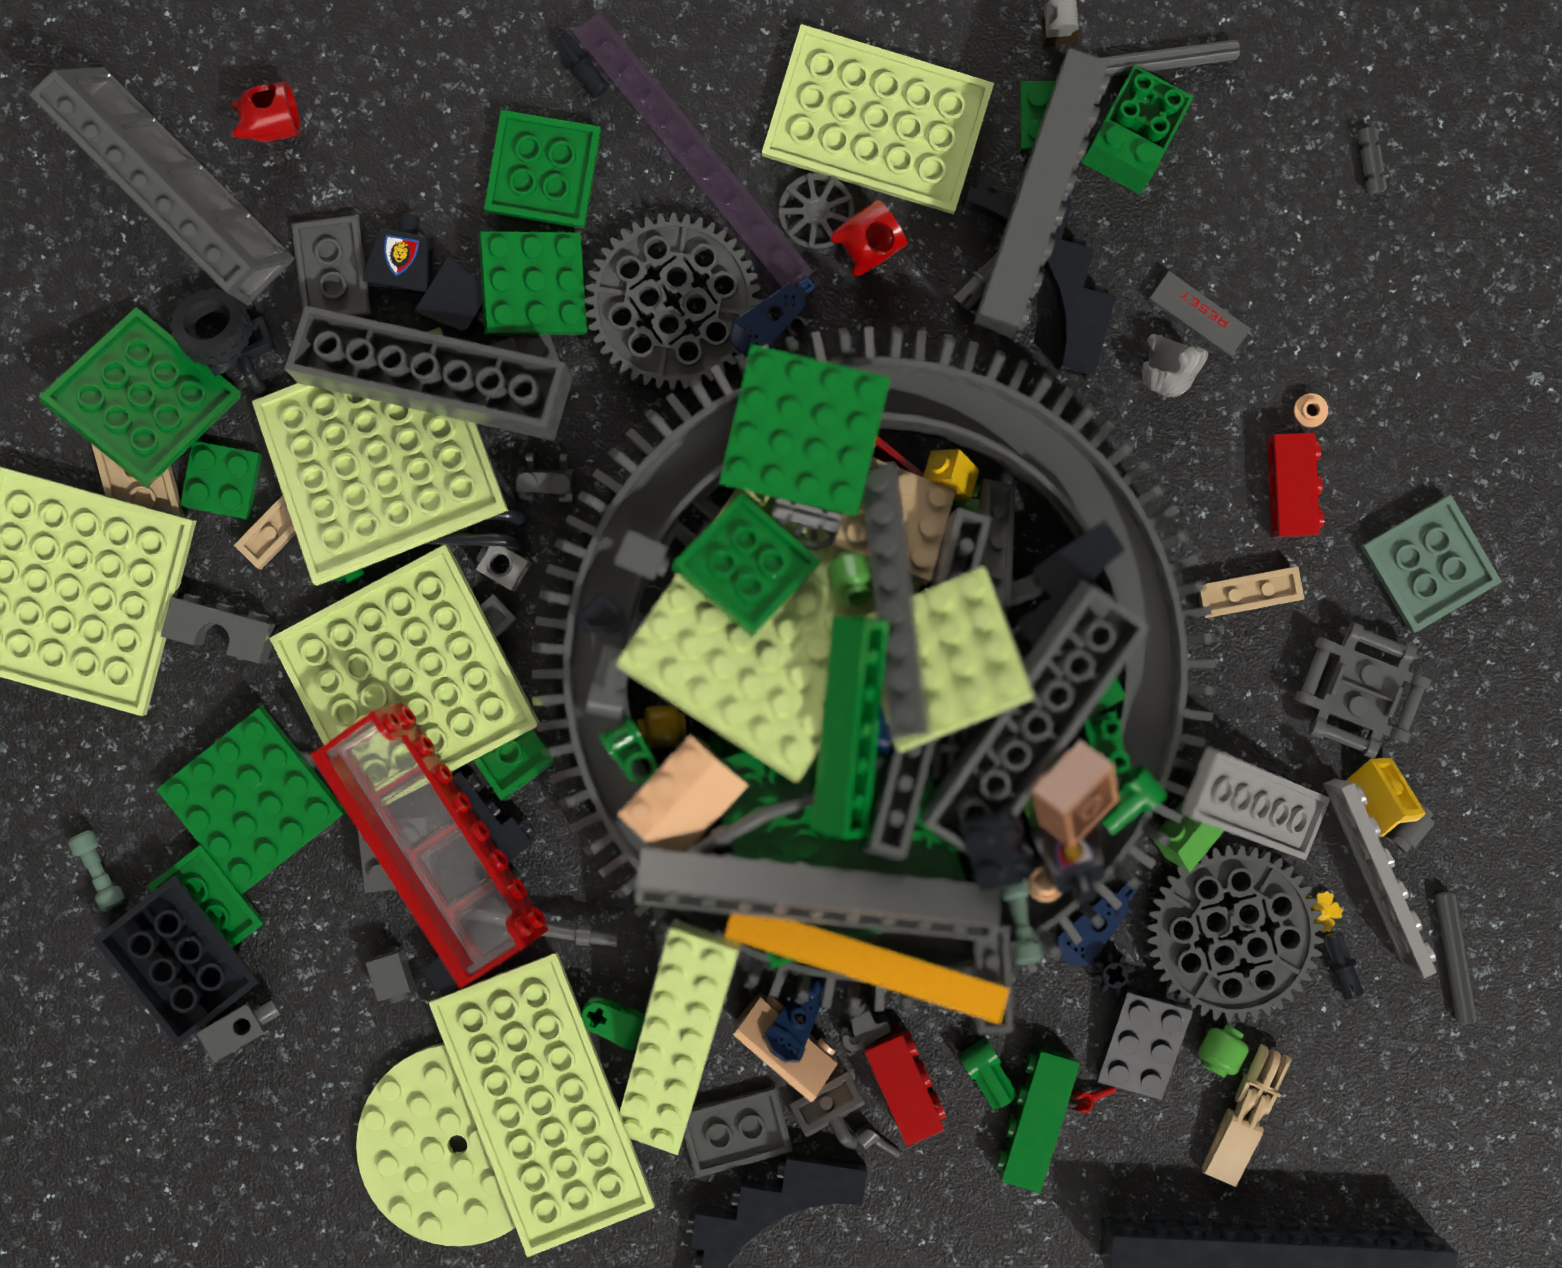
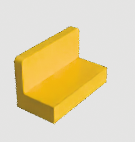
(1387, 794)

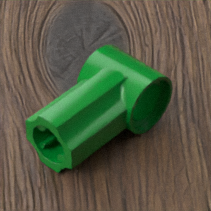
(1136, 794)
(984, 1067)

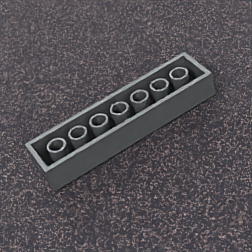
(1042, 189)
(429, 372)
(1018, 745)

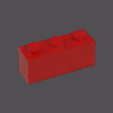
(1294, 485)

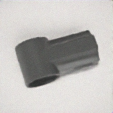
(608, 689)

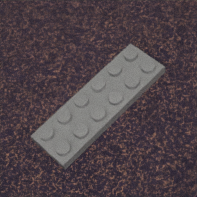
(1255, 804)
(1376, 869)

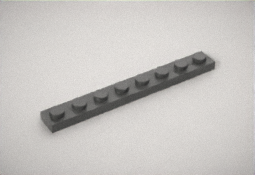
(895, 602)

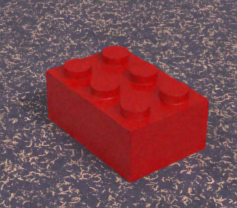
(906, 1085)

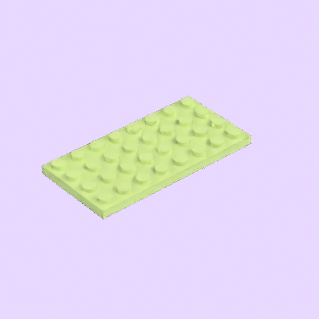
(542, 1104)

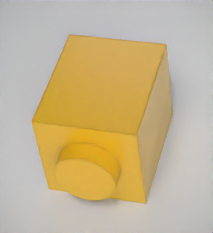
(952, 470)

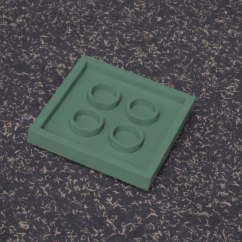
(1431, 564)

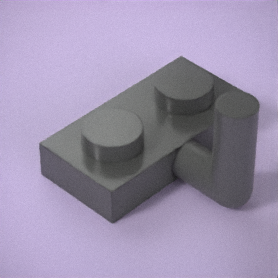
(831, 1104)

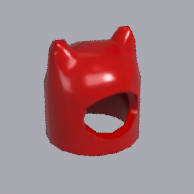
(267, 113)
(870, 237)

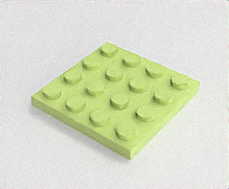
(965, 656)

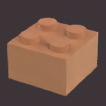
(1075, 794)

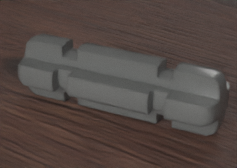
(1372, 160)
(807, 514)

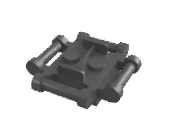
(1362, 690)

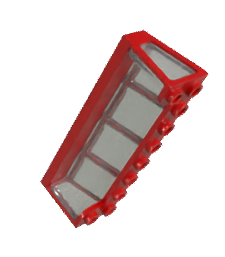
(430, 842)

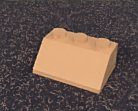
(683, 797)
(818, 1058)

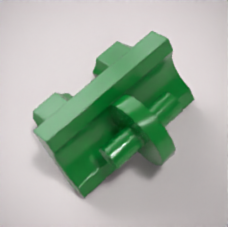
(1104, 736)

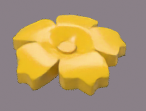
(1328, 909)

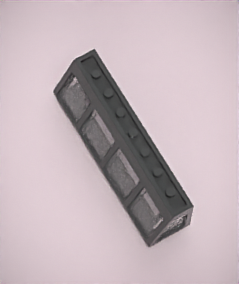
(164, 179)

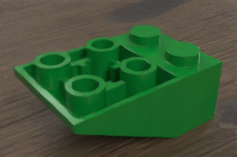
(1137, 129)

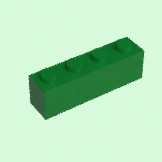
(1037, 1118)

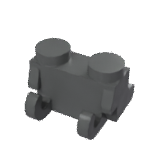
(545, 480)
(866, 1027)

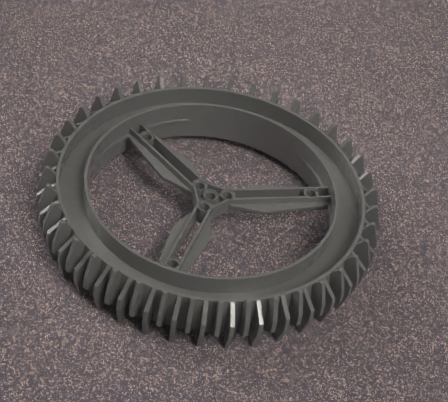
(943, 404)

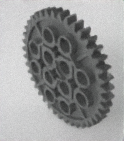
(615, 292)
(1262, 885)

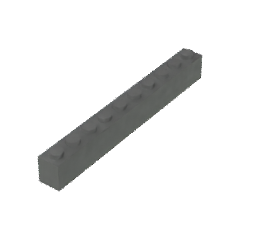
(907, 770)
(817, 894)

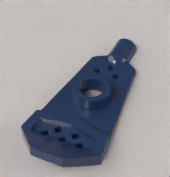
(758, 319)
(1094, 939)
(790, 1031)

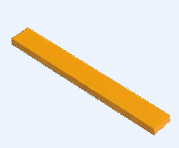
(871, 964)

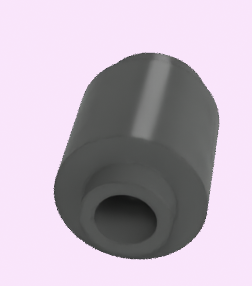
(1410, 834)

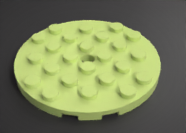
(409, 1159)

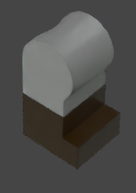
(1059, 22)

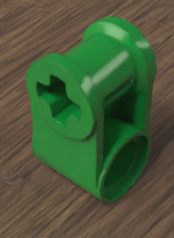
(628, 749)
(618, 1024)

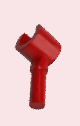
(1087, 1099)

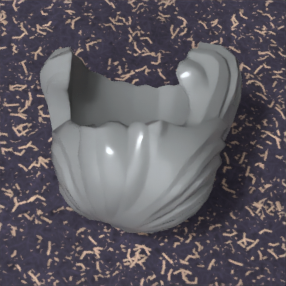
(1171, 366)

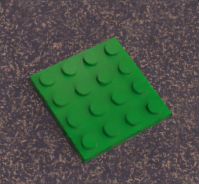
(139, 397)
(804, 430)
(251, 800)

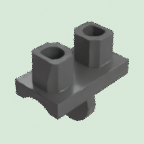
(947, 750)

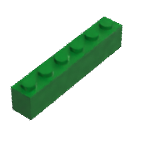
(850, 726)

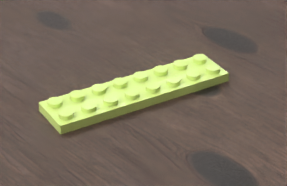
(677, 1035)

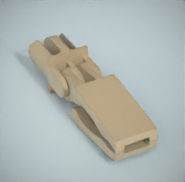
(1237, 1132)

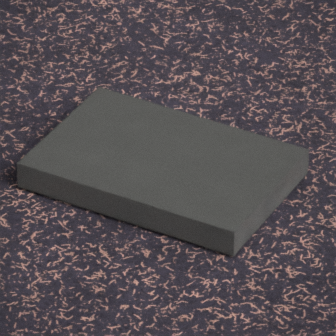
(332, 265)
(737, 1131)

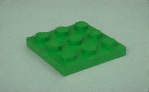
(542, 169)
(532, 283)
(746, 565)

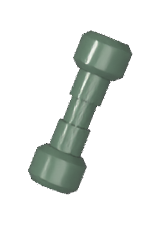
(85, 847)
(1026, 950)

